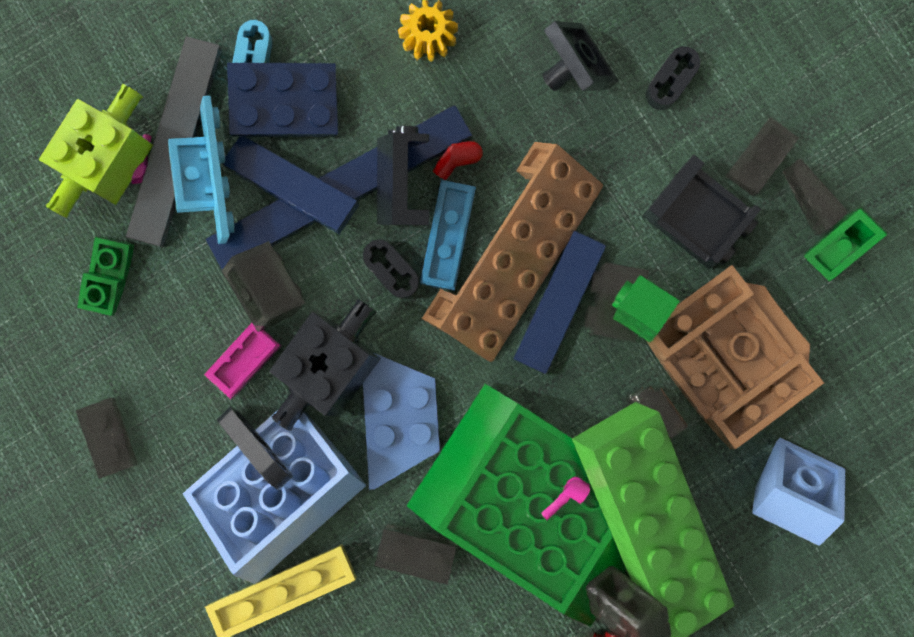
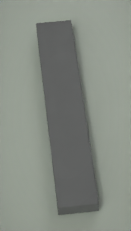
(179, 120)

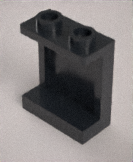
(393, 177)
(701, 215)

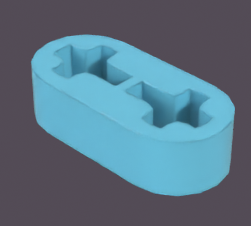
(243, 47)

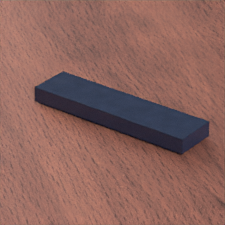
(290, 184)
(559, 302)

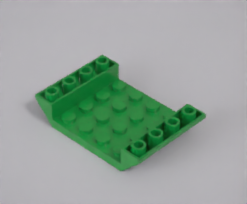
(490, 499)

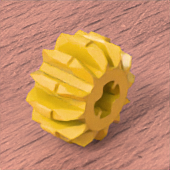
(425, 41)

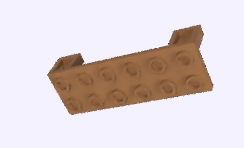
(519, 253)

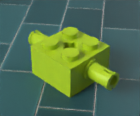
(95, 151)

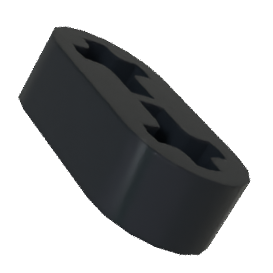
(666, 74)
(397, 263)

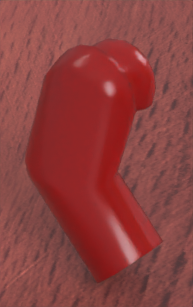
(458, 155)

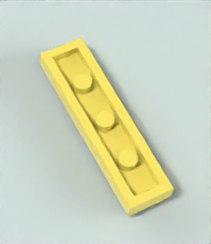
(281, 592)

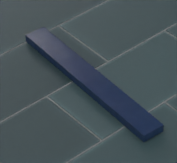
(354, 179)

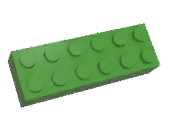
(654, 516)

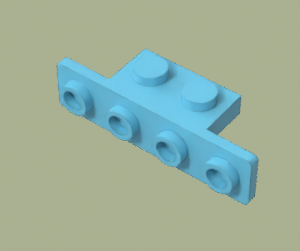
(198, 173)

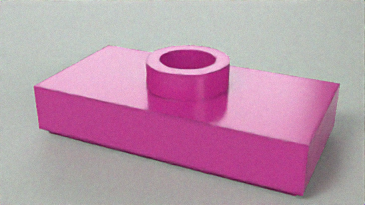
(242, 361)

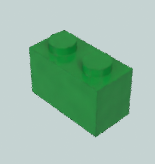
(643, 307)

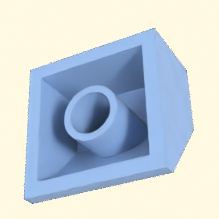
(801, 492)

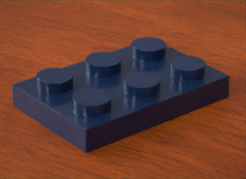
(282, 99)

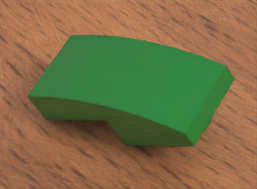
(107, 276)

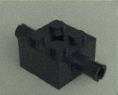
(302, 365)

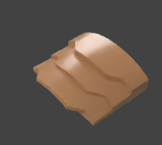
(735, 357)

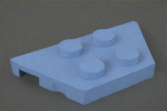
(398, 420)

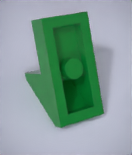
(845, 243)

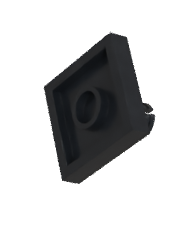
(579, 59)

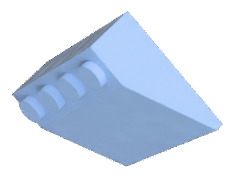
(262, 525)

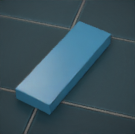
(447, 235)

